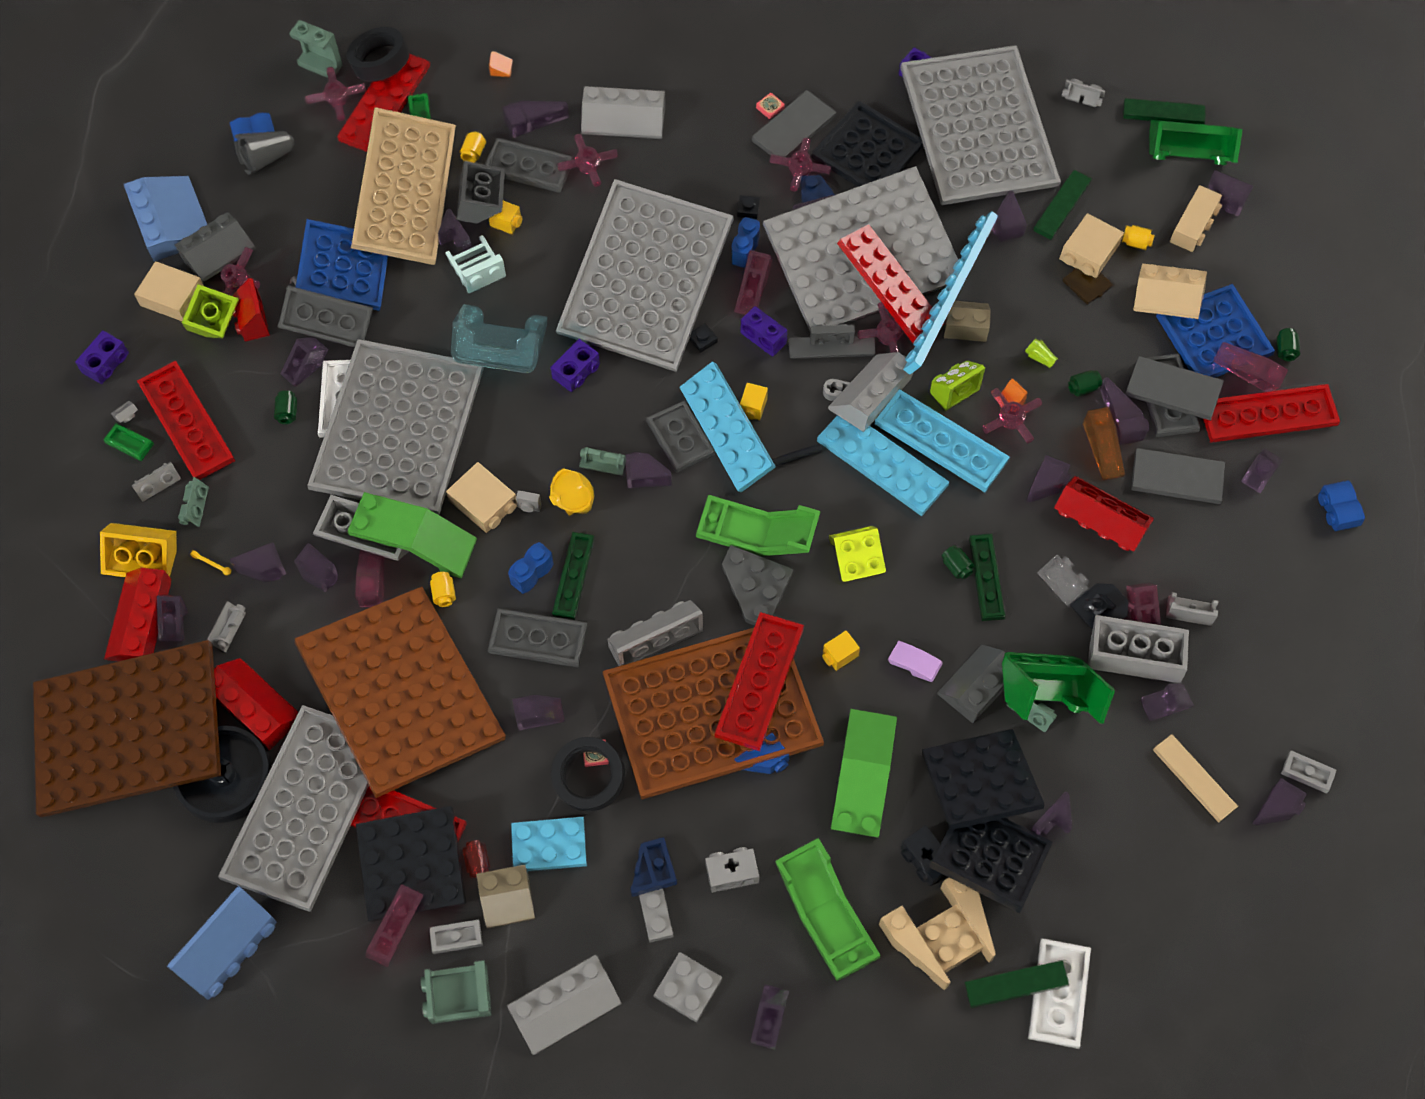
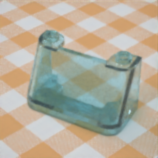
(496, 345)

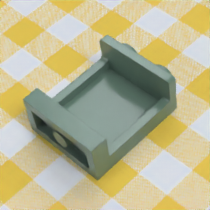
(318, 48)
(456, 993)

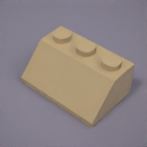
(1170, 291)

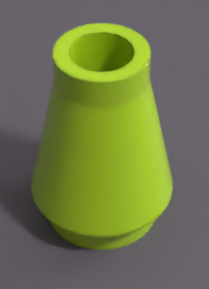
(1040, 352)

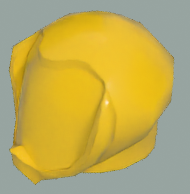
(571, 492)

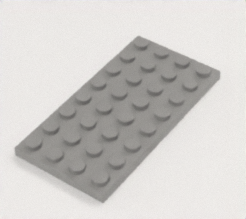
(299, 814)

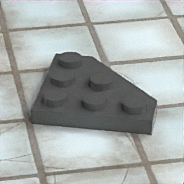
(755, 582)

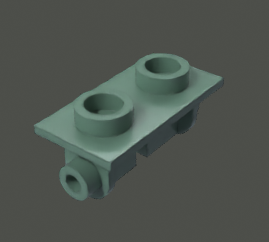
(602, 461)
(195, 496)
(1041, 716)

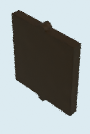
(1087, 286)

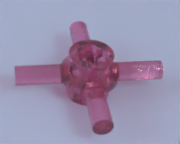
(335, 93)
(587, 160)
(800, 164)
(236, 275)
(887, 330)
(1012, 415)

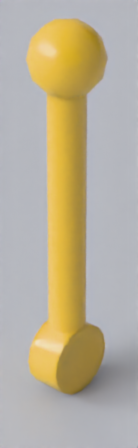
(226, 570)

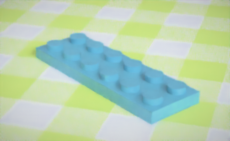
(727, 427)
(942, 440)
(884, 464)

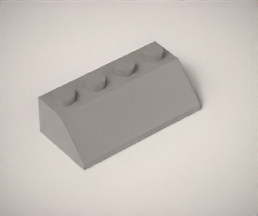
(623, 112)
(871, 390)
(336, 522)
(656, 633)
(1139, 649)
(564, 1004)

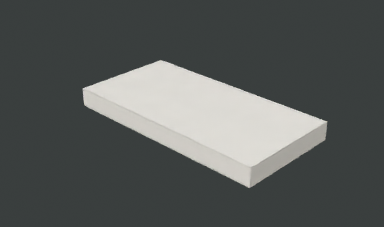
(332, 380)
(1060, 1012)

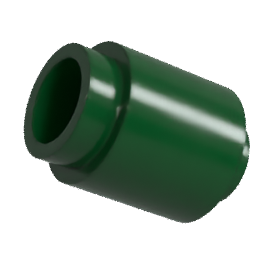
(1288, 344)
(1085, 382)
(285, 407)
(957, 562)

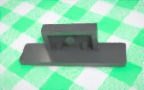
(831, 342)

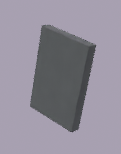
(680, 436)

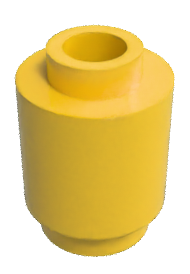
(472, 147)
(1138, 237)
(442, 589)

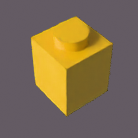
(508, 219)
(754, 400)
(840, 650)

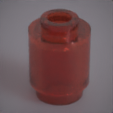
(476, 858)

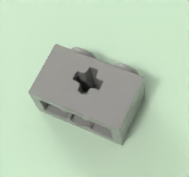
(722, 878)

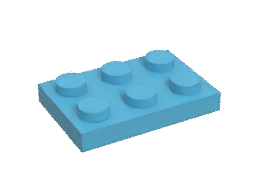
(549, 844)

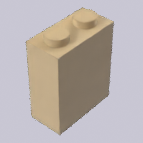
(1091, 245)
(167, 290)
(482, 497)

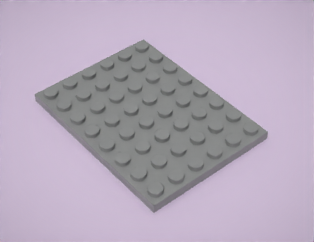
(979, 125)
(821, 274)
(645, 275)
(396, 426)

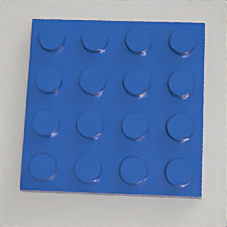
(336, 269)
(1221, 320)

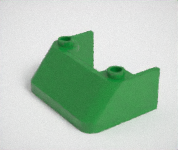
(1194, 141)
(1054, 679)

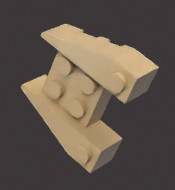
(945, 938)

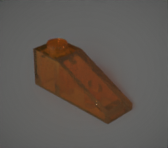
(1104, 442)

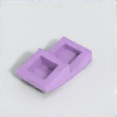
(915, 660)

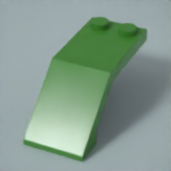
(756, 529)
(413, 530)
(864, 773)
(826, 910)

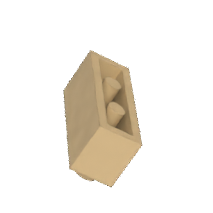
(1197, 219)

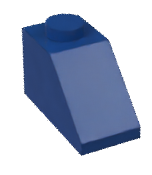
(777, 764)

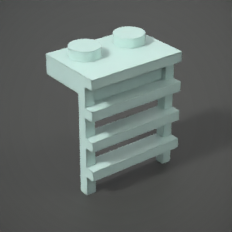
(480, 270)

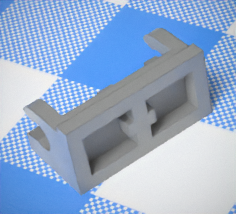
(1191, 610)

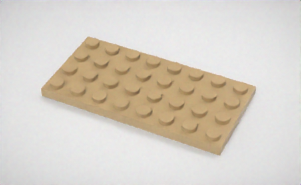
(403, 186)

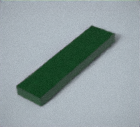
(1163, 111)
(1062, 204)
(573, 575)
(987, 577)
(1017, 984)

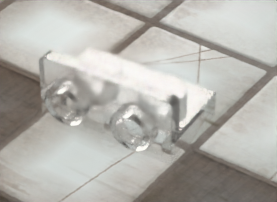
(1063, 579)

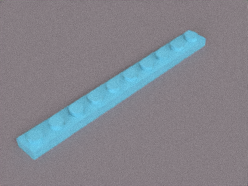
(948, 295)

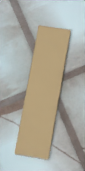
(1195, 778)

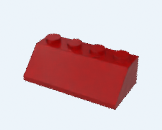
(1103, 513)
(136, 617)
(253, 702)

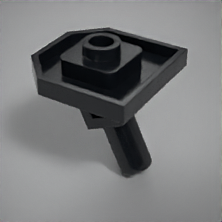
(1101, 601)

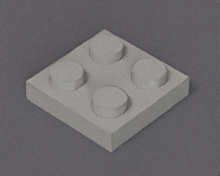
(688, 987)

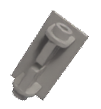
(1077, 89)
(156, 482)
(226, 626)

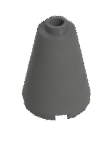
(262, 148)

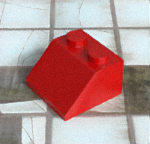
(250, 312)

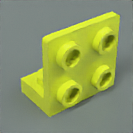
(858, 553)

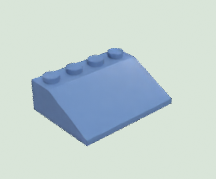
(165, 212)
(223, 944)

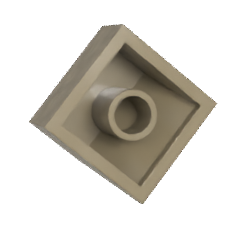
(968, 321)
(505, 896)

